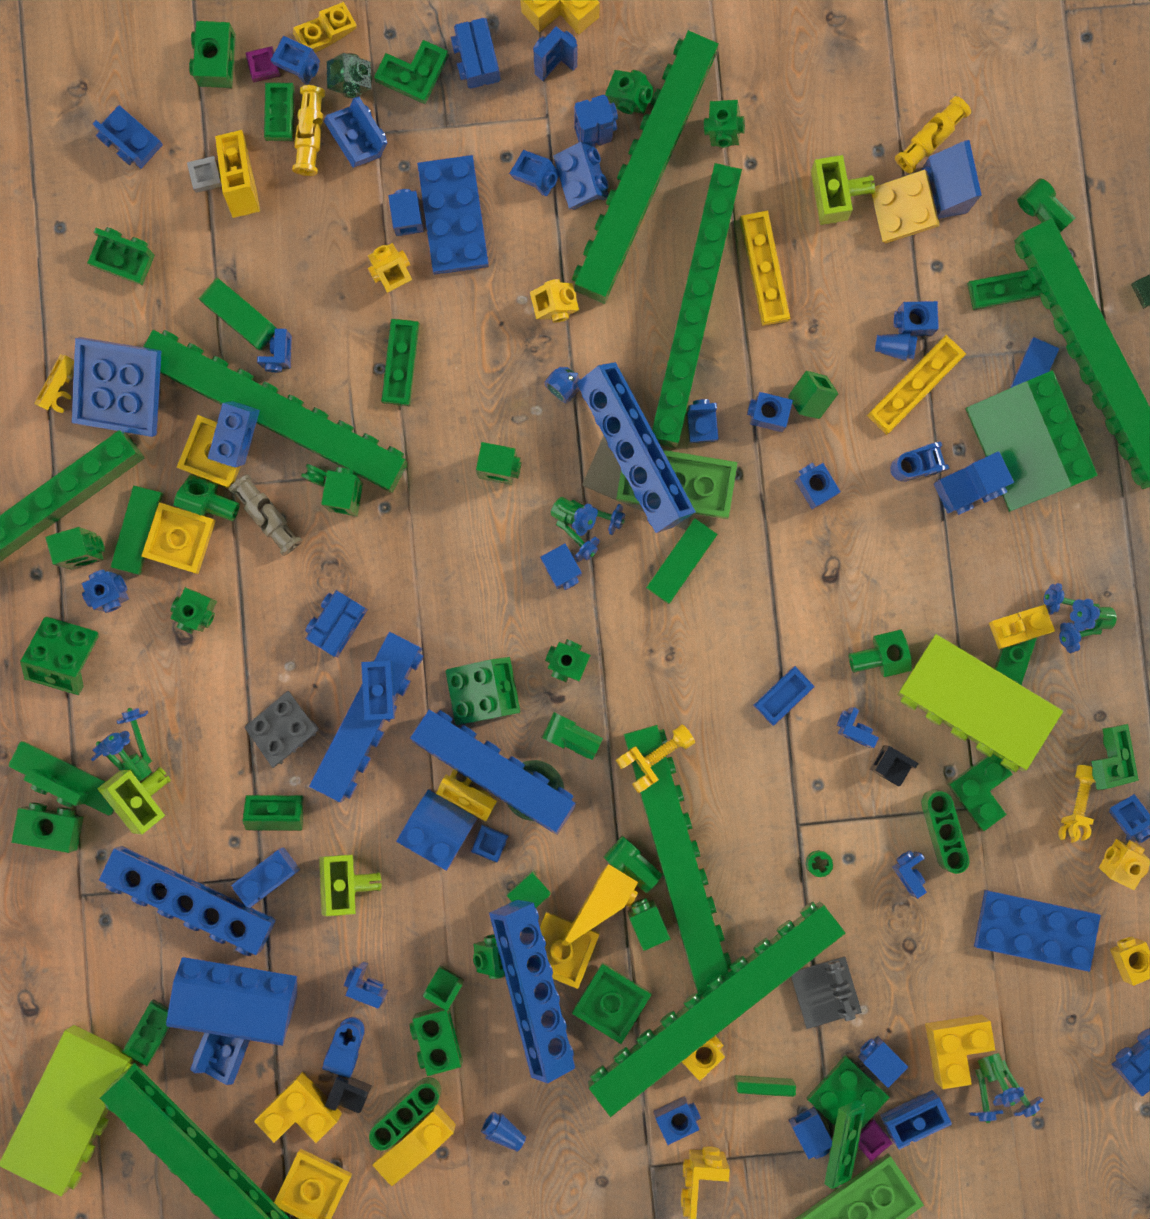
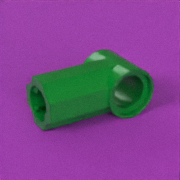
(1041, 202)
(567, 734)
(628, 860)

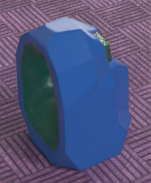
(563, 384)

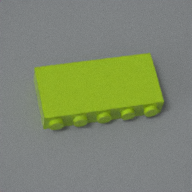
(979, 704)
(65, 1112)

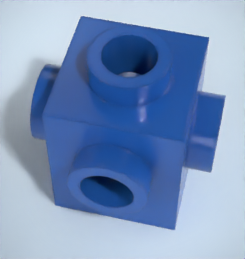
(113, 595)

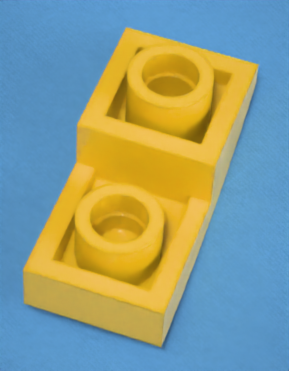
(327, 29)

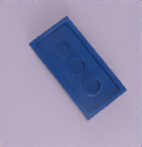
(453, 214)
(1037, 930)

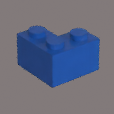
(979, 480)

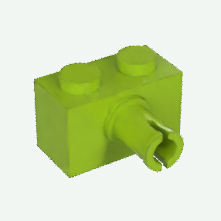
(834, 190)
(133, 799)
(340, 884)

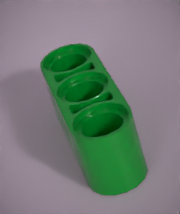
(238, 314)
(955, 841)
(397, 1125)

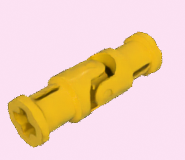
(309, 128)
(933, 134)

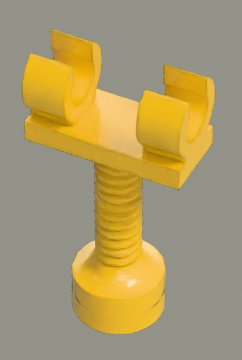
(681, 738)
(1077, 820)

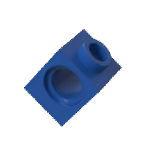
(405, 212)
(925, 310)
(782, 410)
(813, 497)
(562, 567)
(882, 1061)
(676, 1132)
(811, 1133)

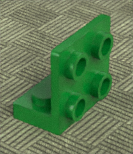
(58, 655)
(482, 690)

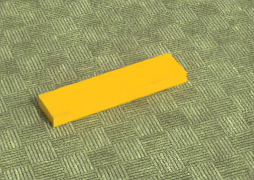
(764, 268)
(916, 384)

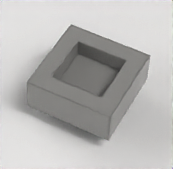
(204, 174)

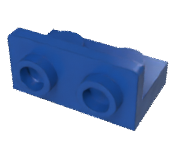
(129, 136)
(368, 992)

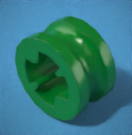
(314, 475)
(822, 855)

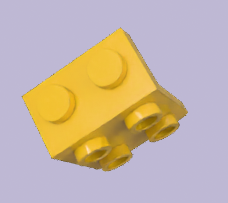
(701, 1165)

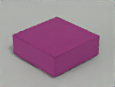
(260, 64)
(873, 1140)

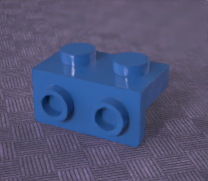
(552, 50)
(357, 133)
(581, 175)
(219, 1057)

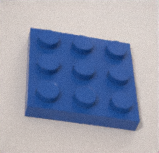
(116, 386)

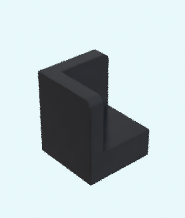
(892, 765)
(348, 1093)

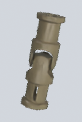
(268, 518)

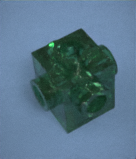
(349, 75)

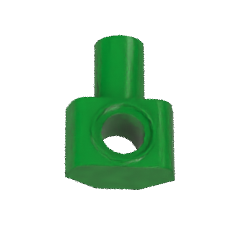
(201, 497)
(878, 657)

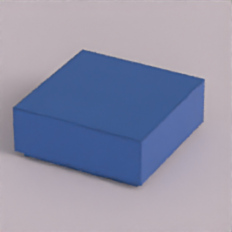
(489, 843)

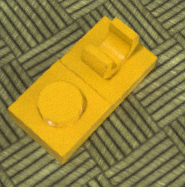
(61, 372)
(1021, 626)
(472, 800)

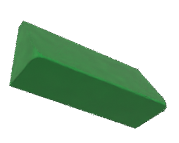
(273, 813)

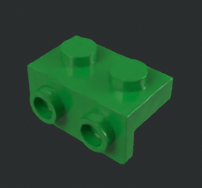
(121, 256)

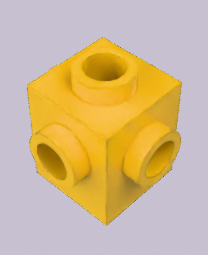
(389, 267)
(554, 301)
(1125, 863)

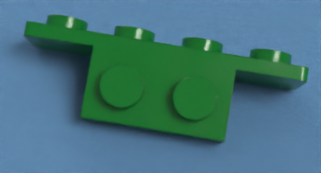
(59, 778)

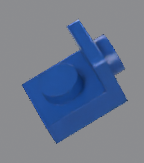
(296, 59)
(535, 172)
(281, 348)
(702, 421)
(861, 733)
(1132, 819)
(910, 878)

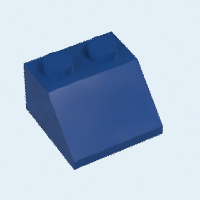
(953, 180)
(437, 829)

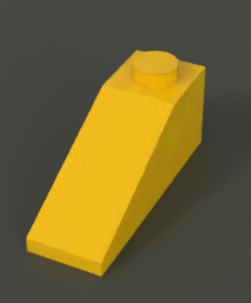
(236, 174)
(606, 898)
(415, 1145)

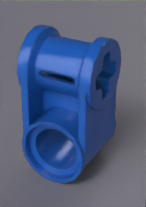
(923, 461)
(343, 1050)

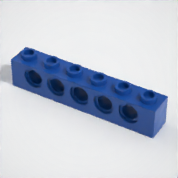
(635, 447)
(117, 880)
(546, 1038)

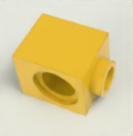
(1141, 969)
(700, 1067)

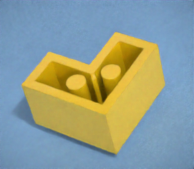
(576, 13)
(952, 1042)
(298, 1103)

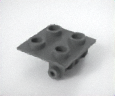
(281, 729)
(826, 993)

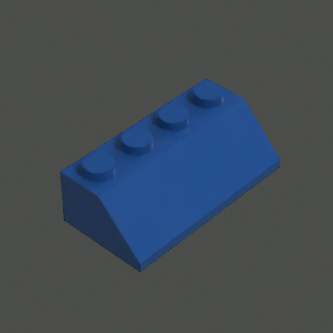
(232, 1001)

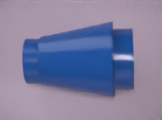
(897, 345)
(503, 1132)

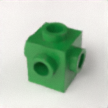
(629, 91)
(724, 123)
(185, 604)
(575, 669)
(487, 958)

